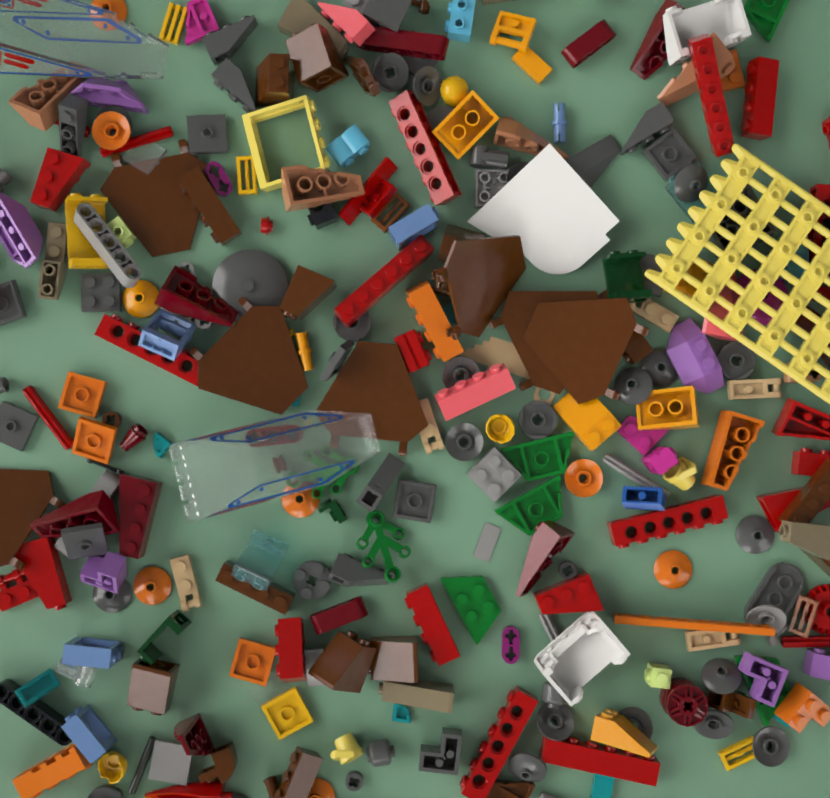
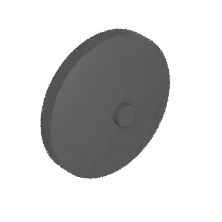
(251, 276)

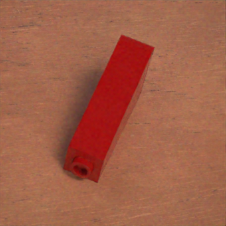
(775, 504)
(45, 572)

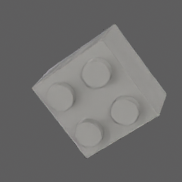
(493, 474)

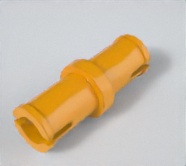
(304, 351)

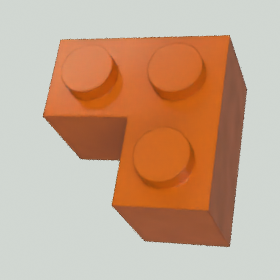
(801, 707)

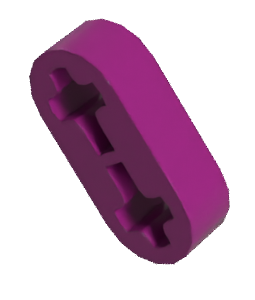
(222, 176)
(515, 644)

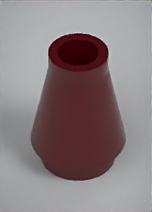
(133, 437)

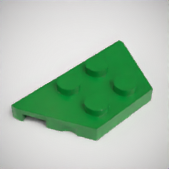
(765, 15)
(541, 457)
(534, 506)
(473, 602)
(764, 711)

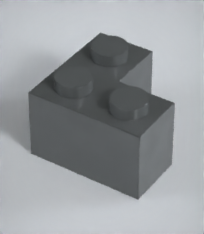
(445, 757)

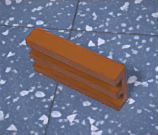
(401, 201)
(808, 600)

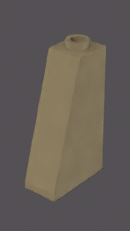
(300, 15)
(807, 536)
(422, 694)

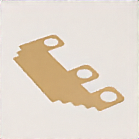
(498, 352)

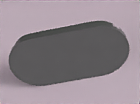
(778, 588)

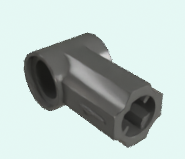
(484, 157)

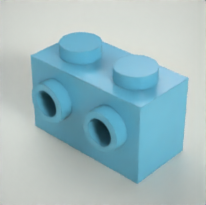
(461, 20)

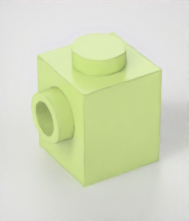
(122, 232)
(658, 675)

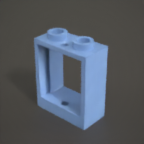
(410, 227)
(161, 343)
(92, 652)
(88, 733)

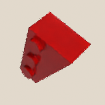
(56, 178)
(802, 421)
(569, 596)
(290, 650)

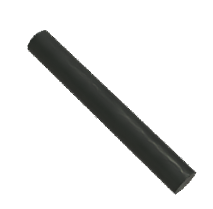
(142, 765)

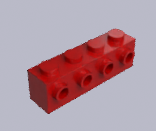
(760, 98)
(432, 624)

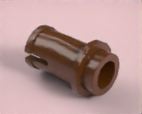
(271, 785)

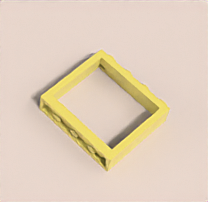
(250, 120)

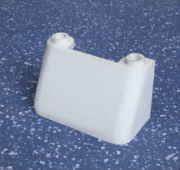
(723, 17)
(579, 656)

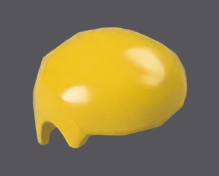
(453, 90)
(500, 428)
(112, 766)

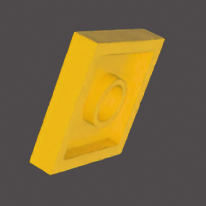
(287, 713)

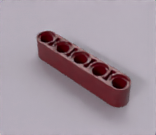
(407, 43)

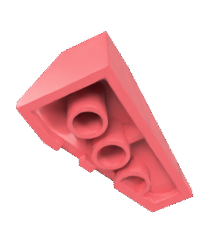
(719, 311)

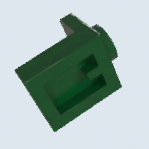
(337, 512)

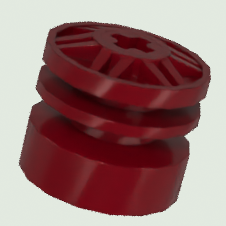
(680, 692)

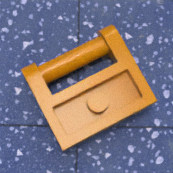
(513, 25)

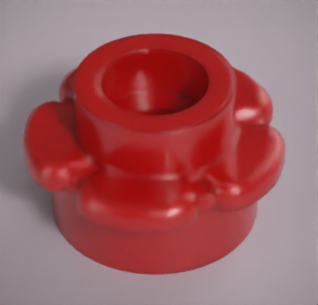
(266, 225)

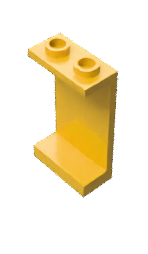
(80, 251)

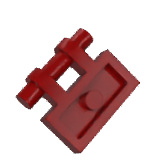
(17, 594)

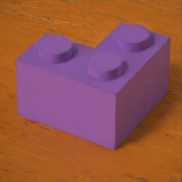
(105, 571)
(768, 677)

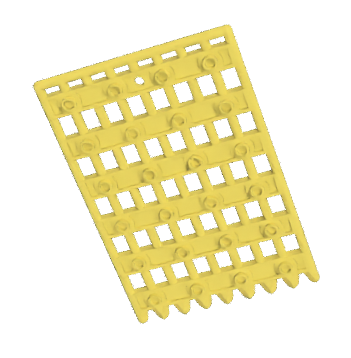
(805, 288)

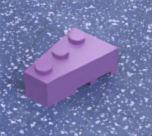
(817, 663)

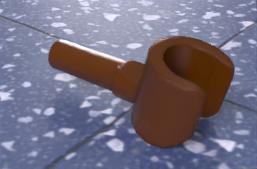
(423, 6)

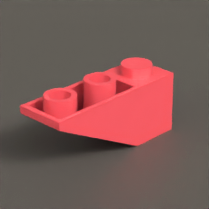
(349, 20)

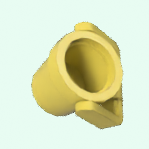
(681, 474)
(347, 749)

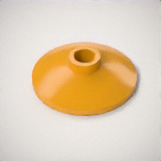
(144, 307)

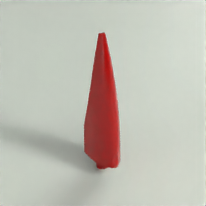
(192, 790)

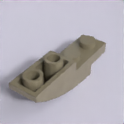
(55, 263)

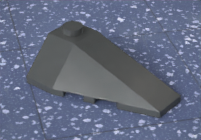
(594, 159)

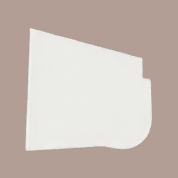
(551, 212)

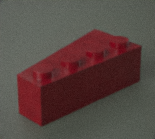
(136, 513)

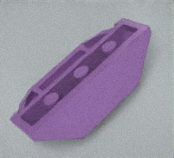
(107, 93)
(19, 232)
(694, 358)

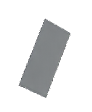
(487, 542)

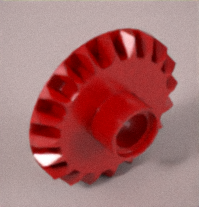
(822, 619)

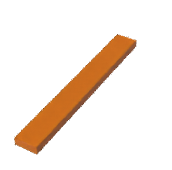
(693, 624)

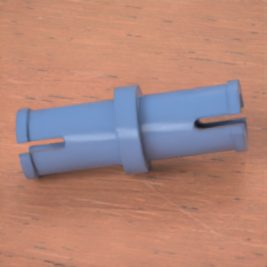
(559, 123)

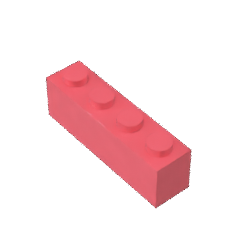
(474, 391)

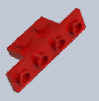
(376, 195)

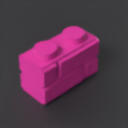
(660, 460)

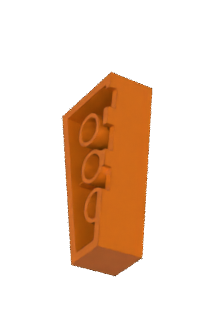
(433, 320)
(729, 447)
(50, 772)

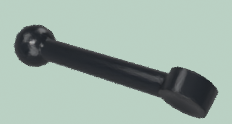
(118, 471)

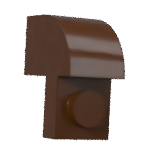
(733, 702)
(225, 762)

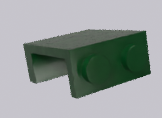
(625, 276)
(177, 622)

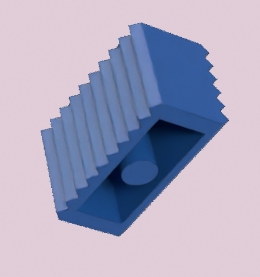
(643, 498)

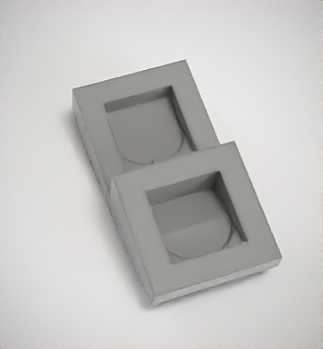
(311, 656)

